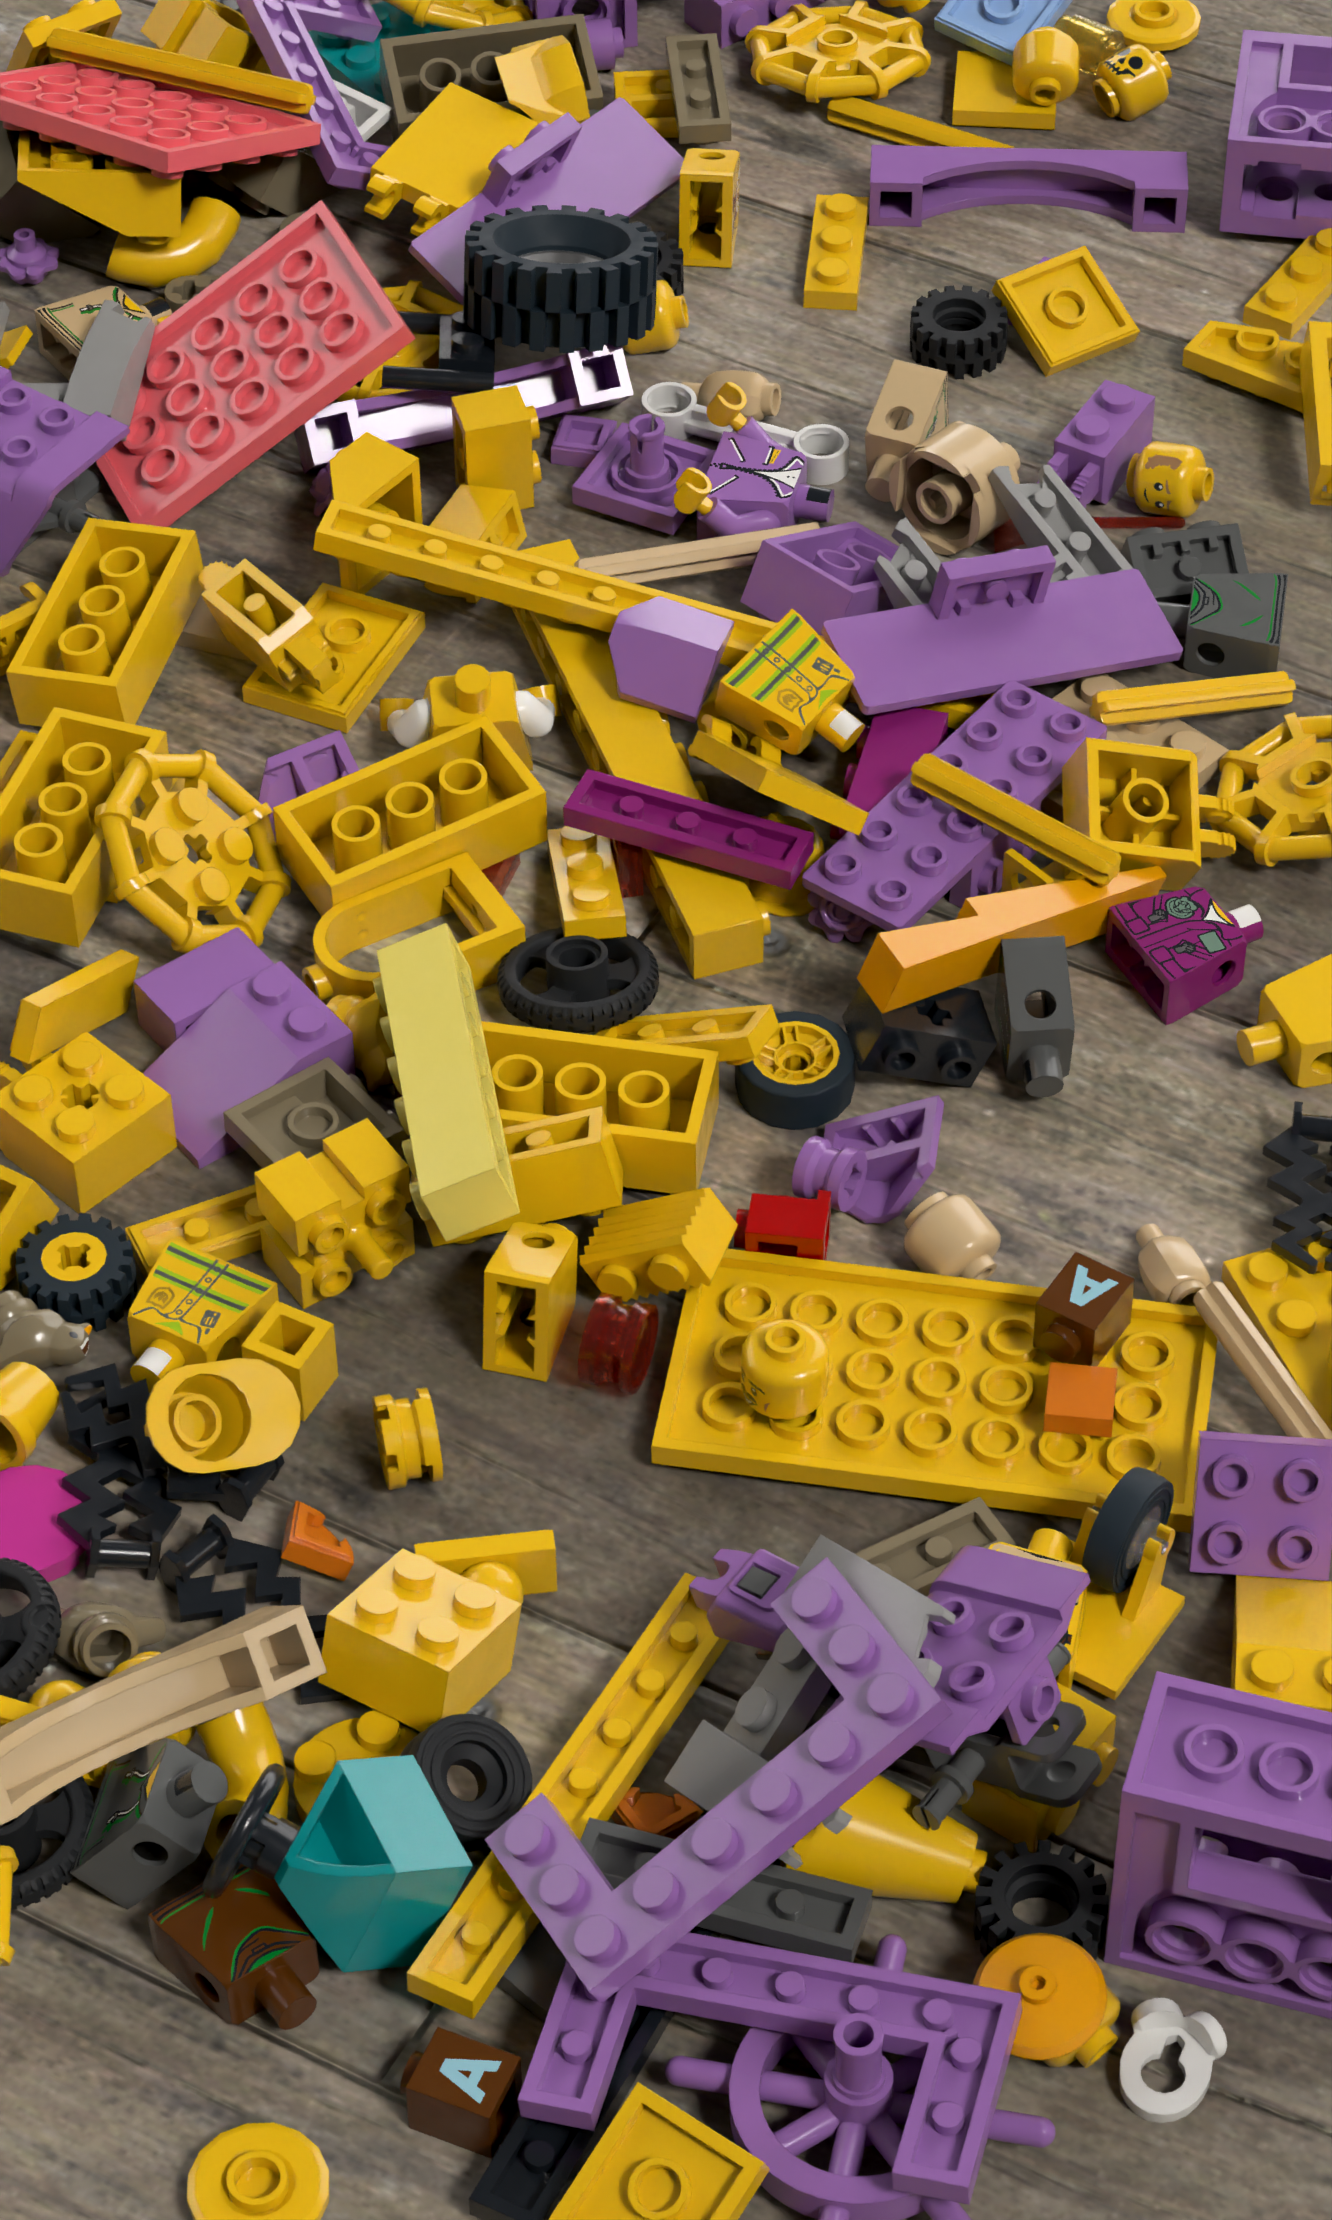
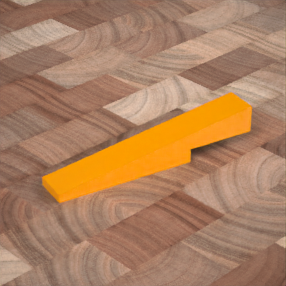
(944, 955)

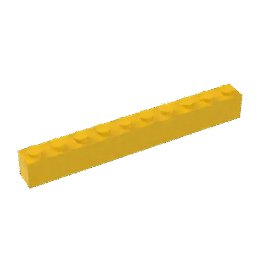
(704, 907)

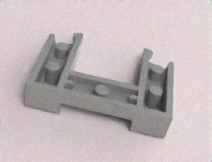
(107, 367)
(1042, 515)
(793, 1687)

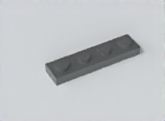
(773, 1909)

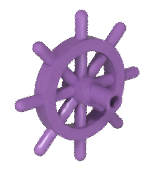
(853, 2102)

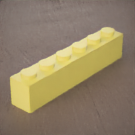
(445, 1084)

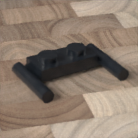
(463, 362)

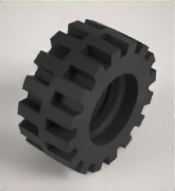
(959, 331)

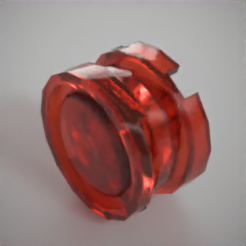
(618, 1343)

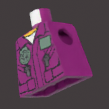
(1180, 948)

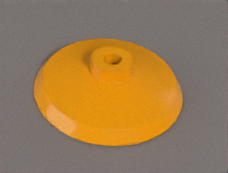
(1058, 1989)

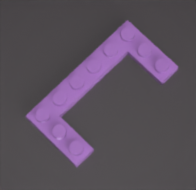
(290, 53)
(622, 1930)
(952, 2025)

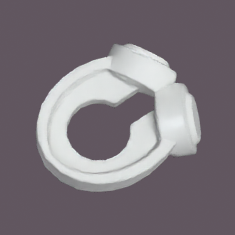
(1159, 2024)

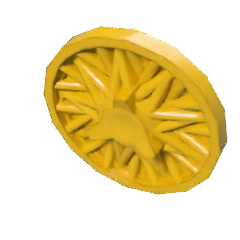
(1155, 23)
(259, 2175)

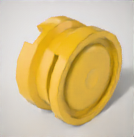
(407, 1438)

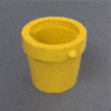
(26, 1408)

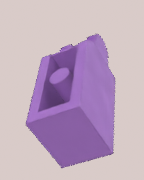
(1101, 440)

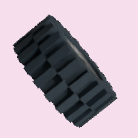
(560, 278)

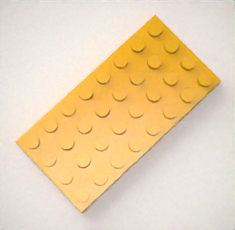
(929, 1389)

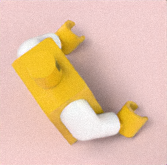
(468, 696)

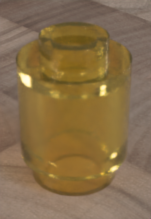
(1093, 40)

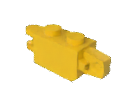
(268, 625)

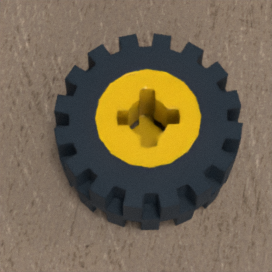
(78, 1270)

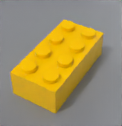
(107, 622)
(411, 813)
(50, 848)
(652, 1094)

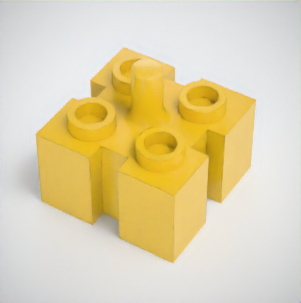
(205, 32)
(335, 1213)

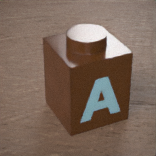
(1083, 1312)
(462, 2091)

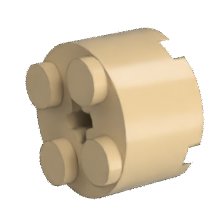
(948, 488)

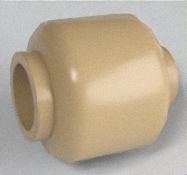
(951, 1237)

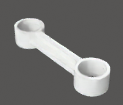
(692, 420)

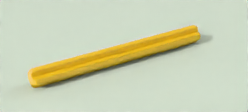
(181, 70)

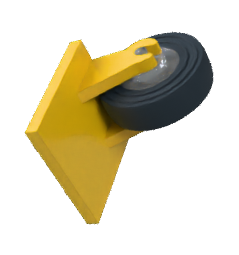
(1125, 1554)

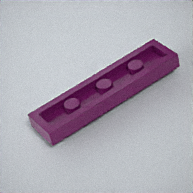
(688, 829)

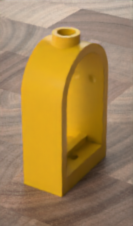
(405, 903)

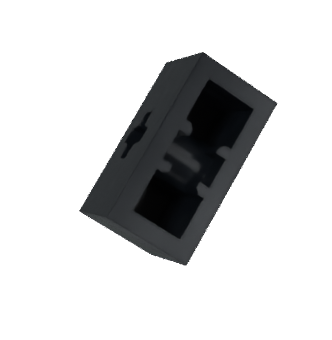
(928, 1040)

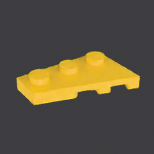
(1248, 360)

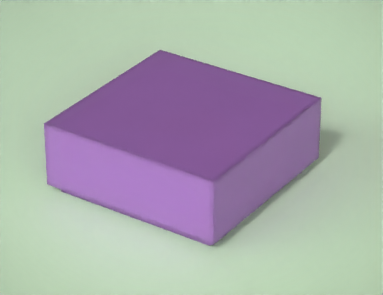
(580, 439)

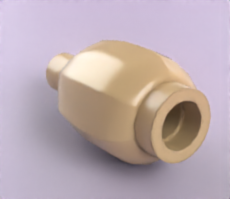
(761, 395)
(1169, 1267)

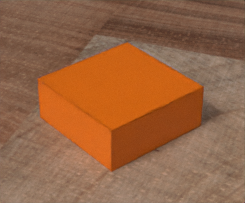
(1080, 1399)

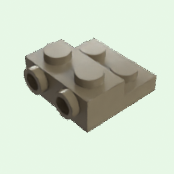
(304, 1112)

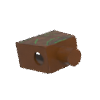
(240, 1950)

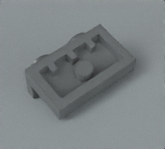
(1176, 557)

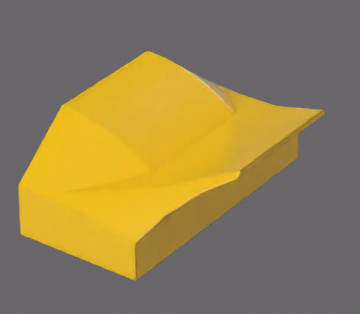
(544, 80)

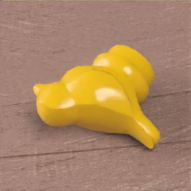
(370, 1046)

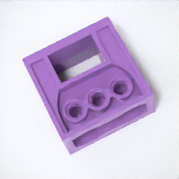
(1280, 137)
(1262, 1895)

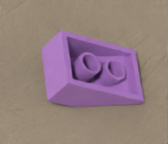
(819, 575)
(242, 1047)

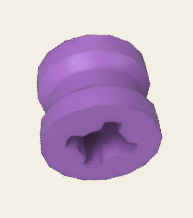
(830, 1169)

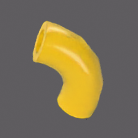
(203, 240)
(243, 1748)

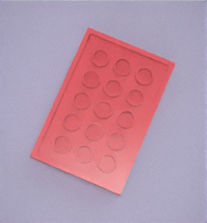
(146, 120)
(250, 366)

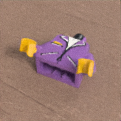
(750, 478)

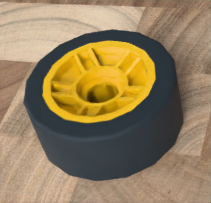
(800, 1075)

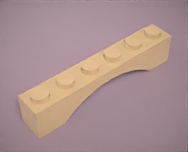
(154, 1699)

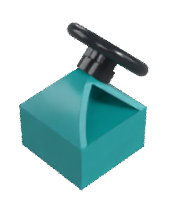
(364, 1868)

